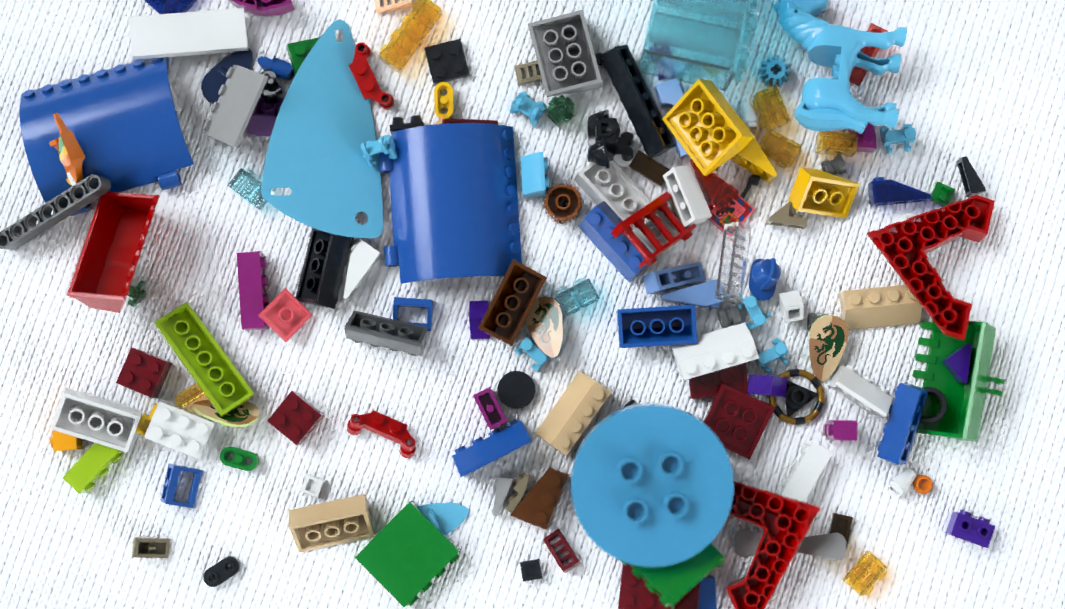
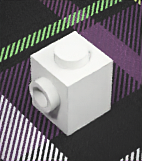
(791, 306)

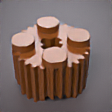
(565, 193)

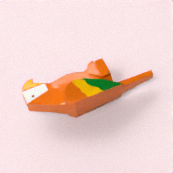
(69, 152)

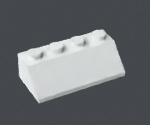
(715, 351)
(96, 420)

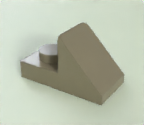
(782, 218)

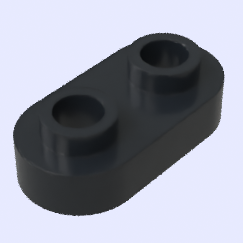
(221, 571)

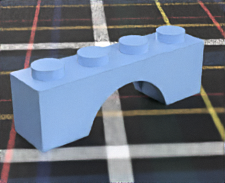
(668, 95)

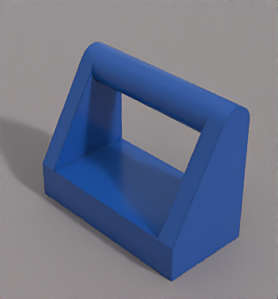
(414, 303)
(170, 485)

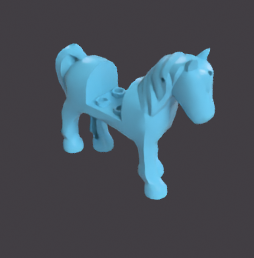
(828, 101)

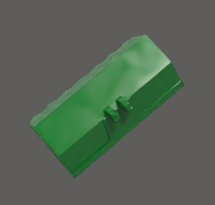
(963, 400)

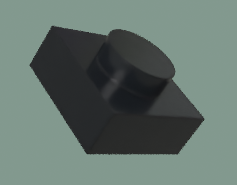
(531, 570)

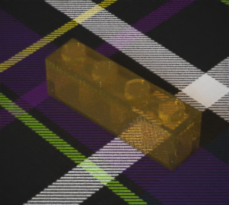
(410, 34)

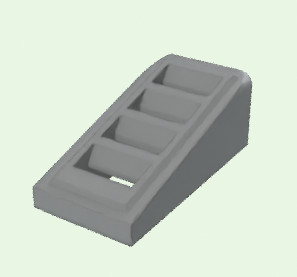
(502, 489)

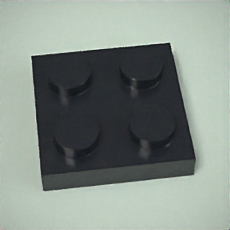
(447, 61)

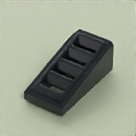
(969, 177)

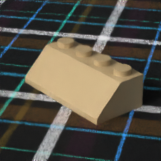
(879, 307)
(573, 413)
(331, 523)

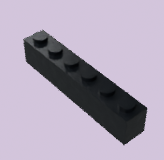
(637, 101)

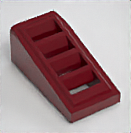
(565, 568)

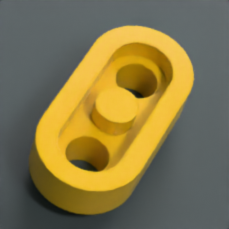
(444, 102)

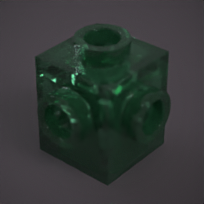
(560, 116)

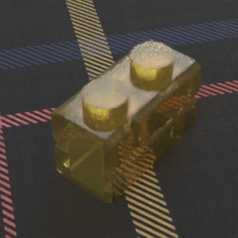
(771, 108)
(836, 143)
(779, 148)
(865, 574)

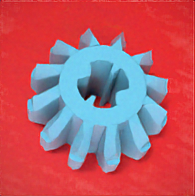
(780, 67)

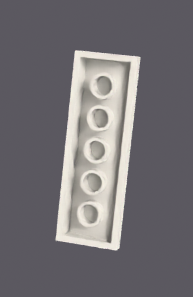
(188, 33)
(621, 195)

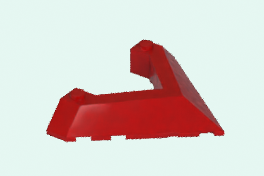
(909, 241)
(785, 527)

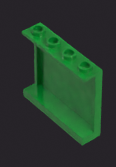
(408, 554)
(676, 580)

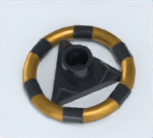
(798, 397)

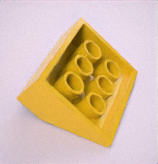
(707, 126)

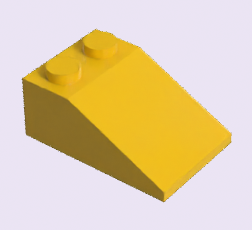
(755, 161)
(822, 193)

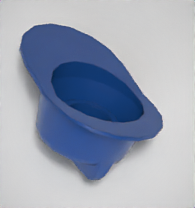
(764, 278)

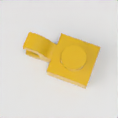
(145, 421)

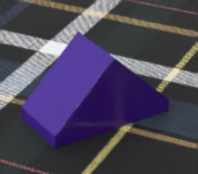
(476, 312)
(958, 363)
(767, 385)

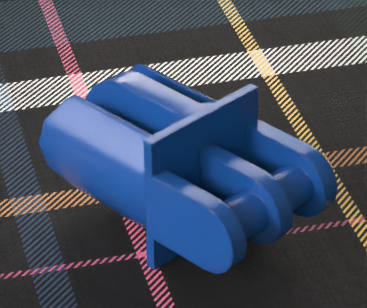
(280, 67)

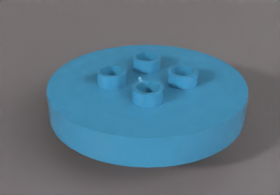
(651, 485)

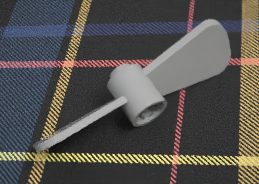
(826, 546)

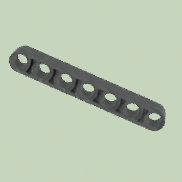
(60, 212)

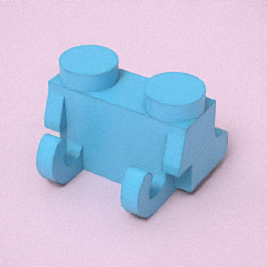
(528, 107)
(898, 136)
(383, 144)
(754, 312)
(533, 351)
(768, 356)

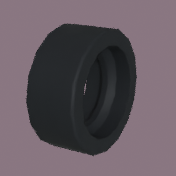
(943, 407)

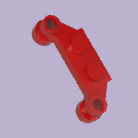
(366, 80)
(385, 427)

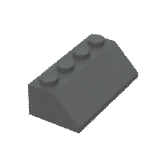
(386, 333)

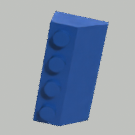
(619, 251)
(656, 326)
(491, 448)

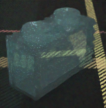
(248, 187)
(576, 297)

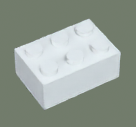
(179, 429)

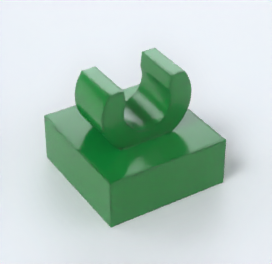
(942, 194)

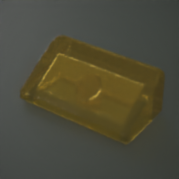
(188, 395)

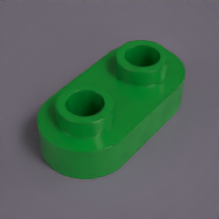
(240, 458)

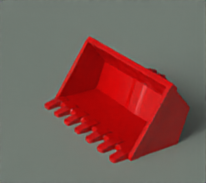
(112, 250)

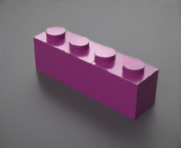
(252, 289)

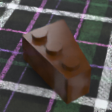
(542, 499)

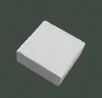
(313, 486)

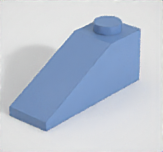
(673, 278)
(699, 295)

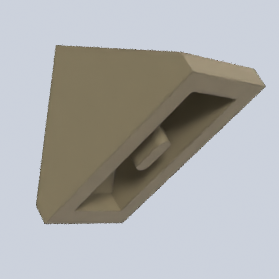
(150, 547)

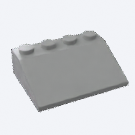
(565, 54)
(235, 105)

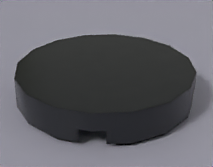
(516, 389)

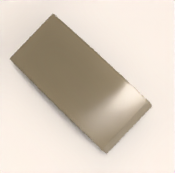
(520, 487)

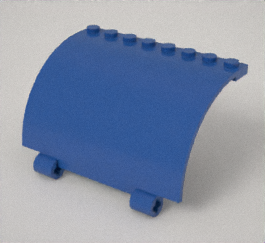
(120, 121)
(453, 201)

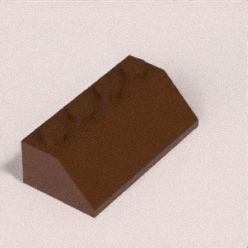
(512, 303)

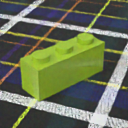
(91, 467)

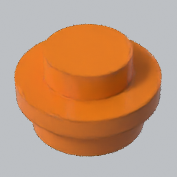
(922, 484)

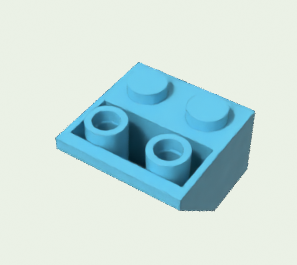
(533, 175)

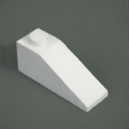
(360, 265)

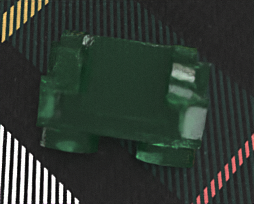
(136, 294)

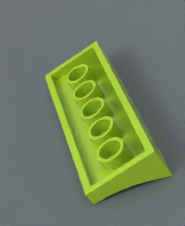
(204, 359)

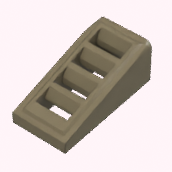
(528, 79)

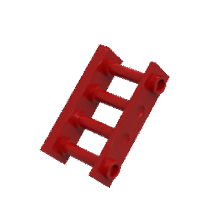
(649, 212)

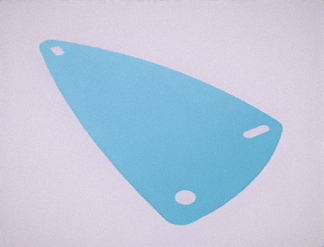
(319, 145)

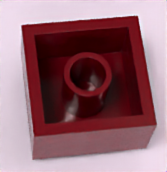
(144, 372)
(295, 418)

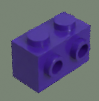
(970, 529)

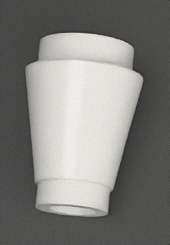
(748, 116)
(902, 482)

